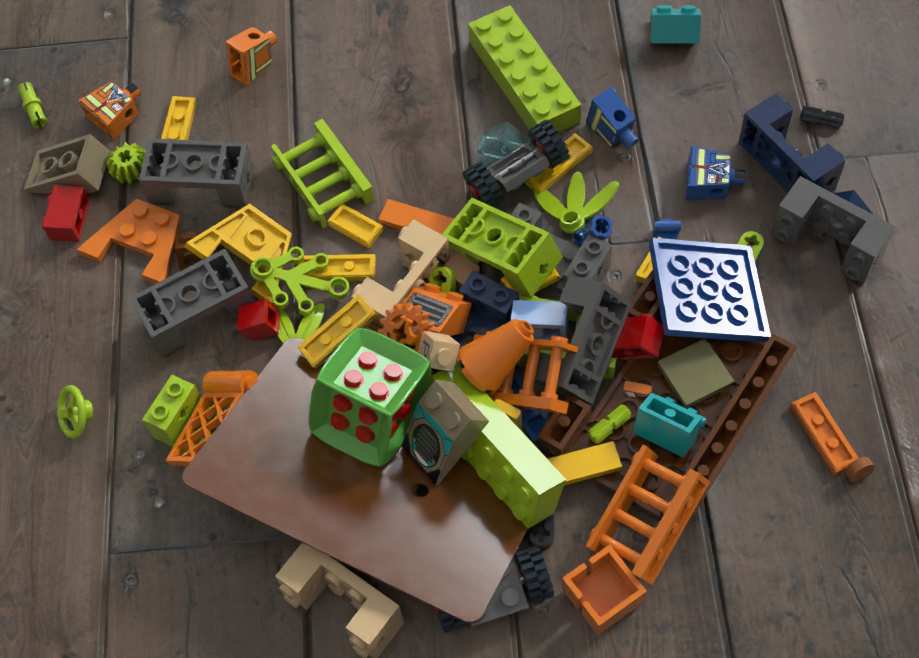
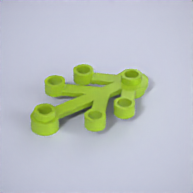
(297, 277)

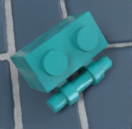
(675, 25)
(668, 424)

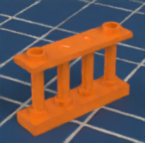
(526, 397)
(674, 519)

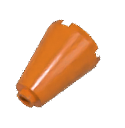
(495, 354)

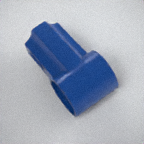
(598, 227)

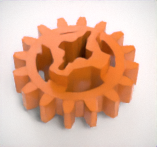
(410, 328)

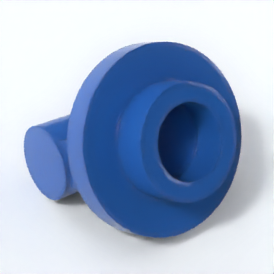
(667, 229)

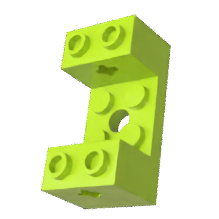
(521, 253)
(172, 411)

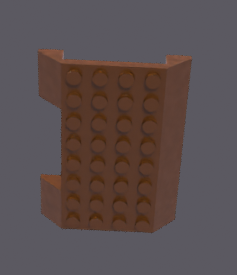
(728, 414)

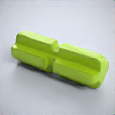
(605, 426)

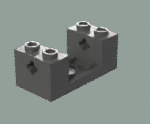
(222, 167)
(837, 217)
(587, 262)
(166, 311)
(601, 321)

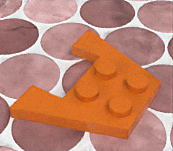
(143, 230)

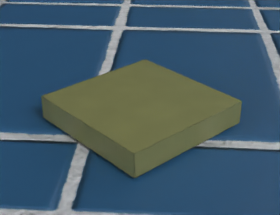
(695, 373)

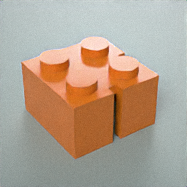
(606, 592)

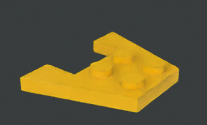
(248, 236)

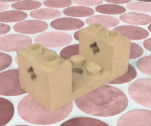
(421, 253)
(377, 616)

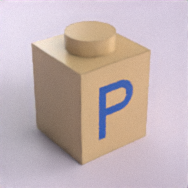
(439, 350)

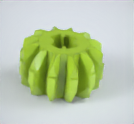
(126, 162)

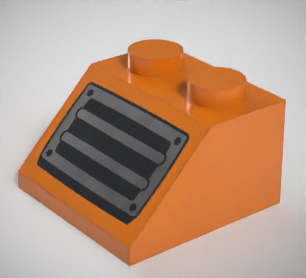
(445, 309)

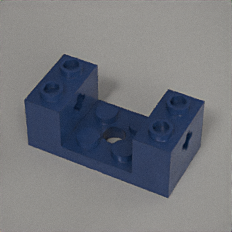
(764, 139)
(489, 308)

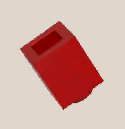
(258, 320)

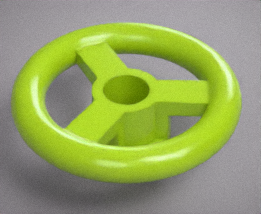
(77, 411)

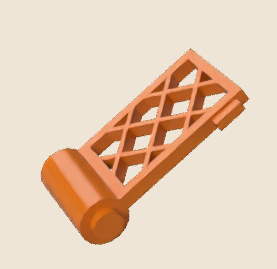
(222, 389)

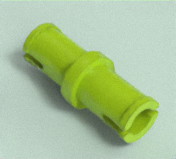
(32, 105)

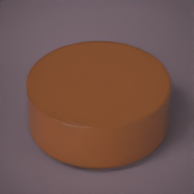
(859, 469)

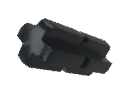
(828, 117)

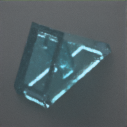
(501, 140)

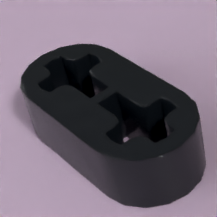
(548, 524)

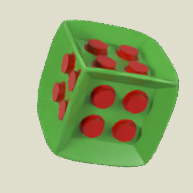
(368, 396)

